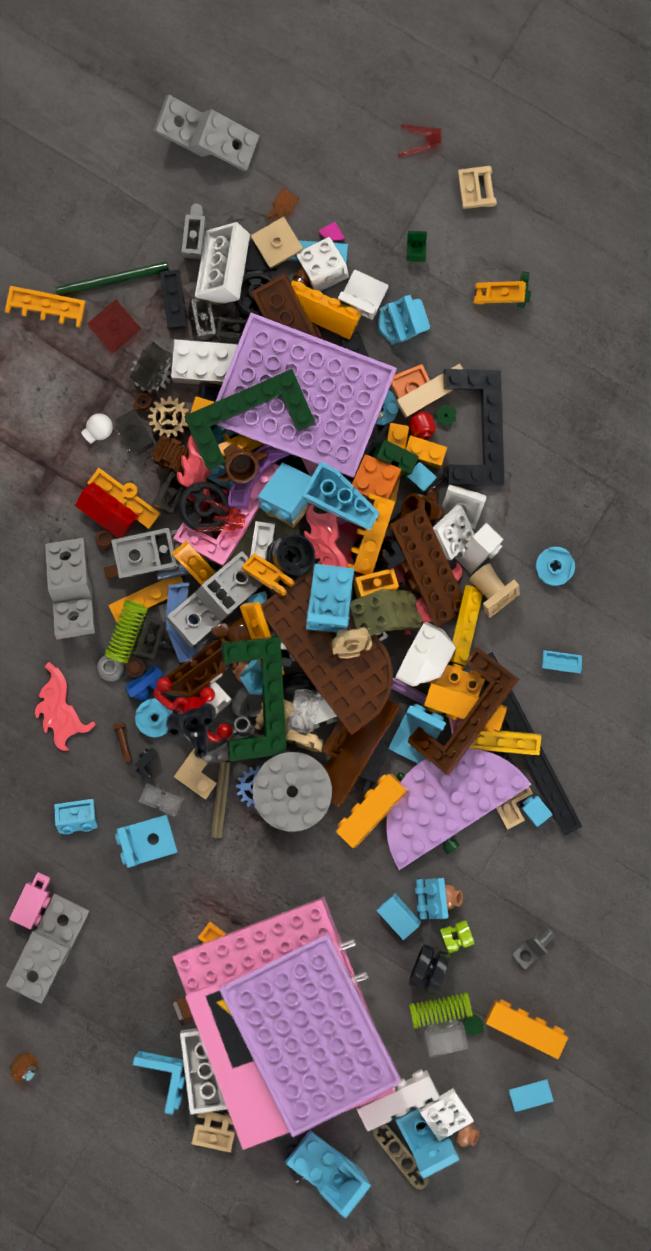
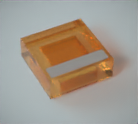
(182, 1008)

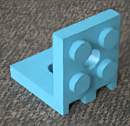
(413, 718)
(136, 844)
(167, 1064)
(426, 1148)

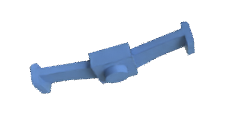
(176, 596)

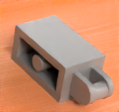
(194, 233)

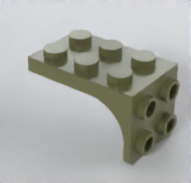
(386, 611)

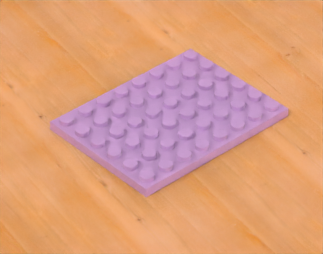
(338, 384)
(310, 1035)

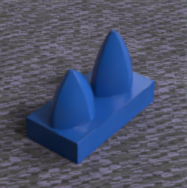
(138, 687)

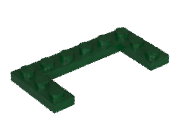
(245, 400)
(274, 737)

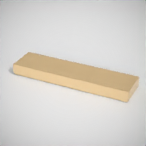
(423, 395)

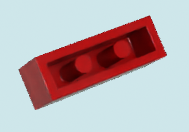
(106, 510)

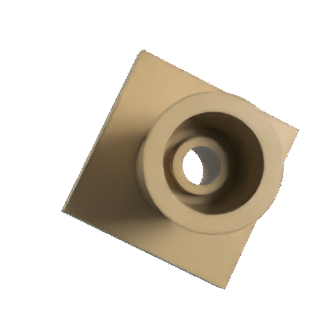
(496, 592)

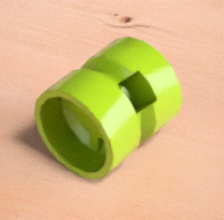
(464, 936)

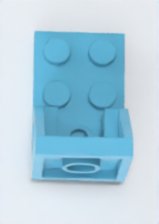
(330, 598)
(330, 1171)

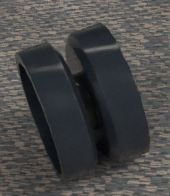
(432, 970)

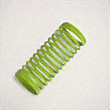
(132, 609)
(415, 1014)

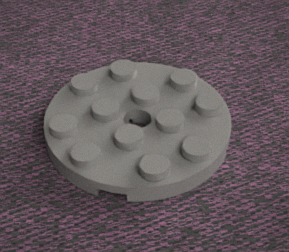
(272, 785)

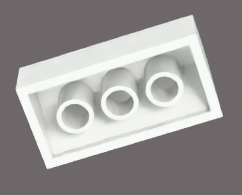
(222, 263)

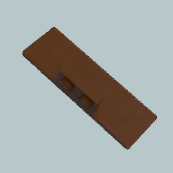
(427, 566)
(352, 752)

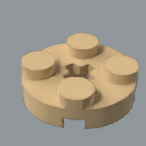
(350, 643)
(308, 742)

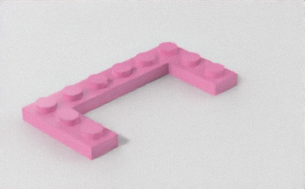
(222, 548)

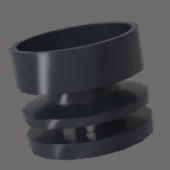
(300, 554)

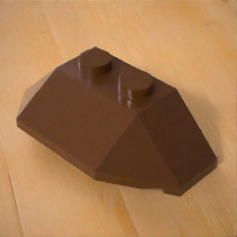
(198, 671)

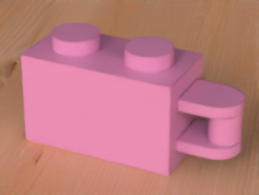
(32, 902)

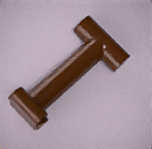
(119, 728)

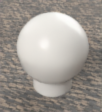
(97, 428)

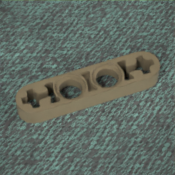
(400, 1155)

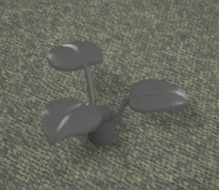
(242, 707)

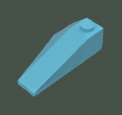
(336, 495)

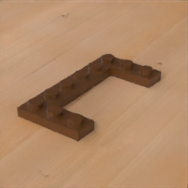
(500, 685)

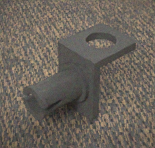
(534, 947)

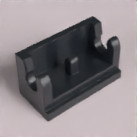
(389, 555)

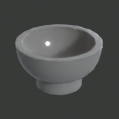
(110, 669)

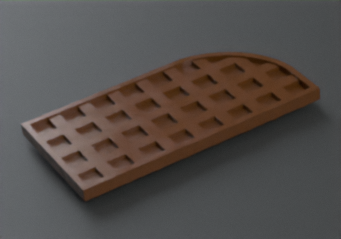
(350, 686)

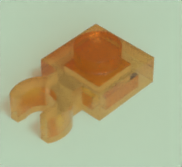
(284, 203)

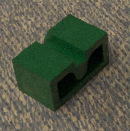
(396, 456)

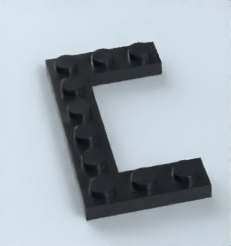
(492, 470)

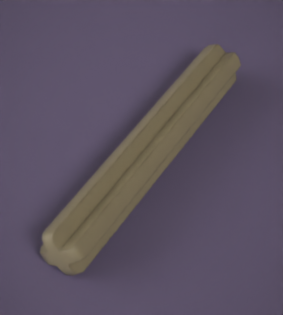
(220, 800)

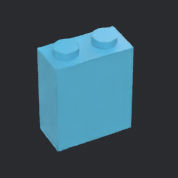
(284, 493)

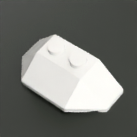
(426, 656)

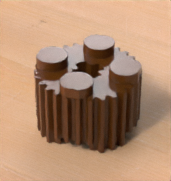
(168, 454)

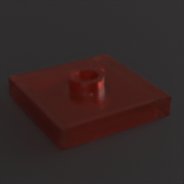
(114, 326)

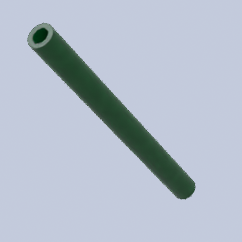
(112, 279)

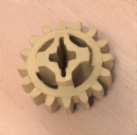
(163, 423)

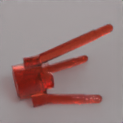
(432, 135)
(234, 520)

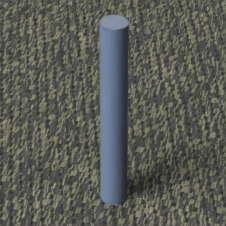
(174, 573)

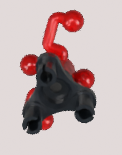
(194, 717)

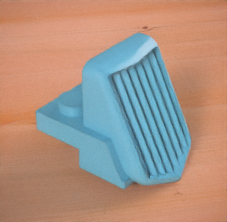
(402, 320)

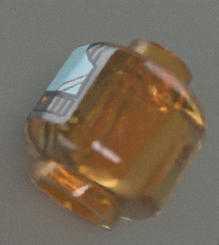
(24, 1067)

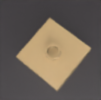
(276, 242)

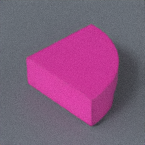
(332, 231)

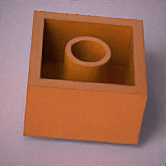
(376, 478)

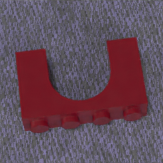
(347, 537)

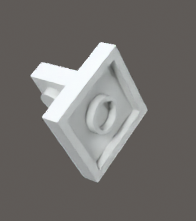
(470, 501)

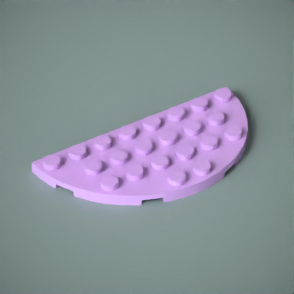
(446, 804)

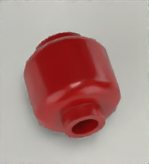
(422, 425)

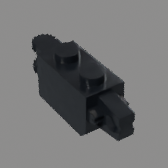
(374, 765)

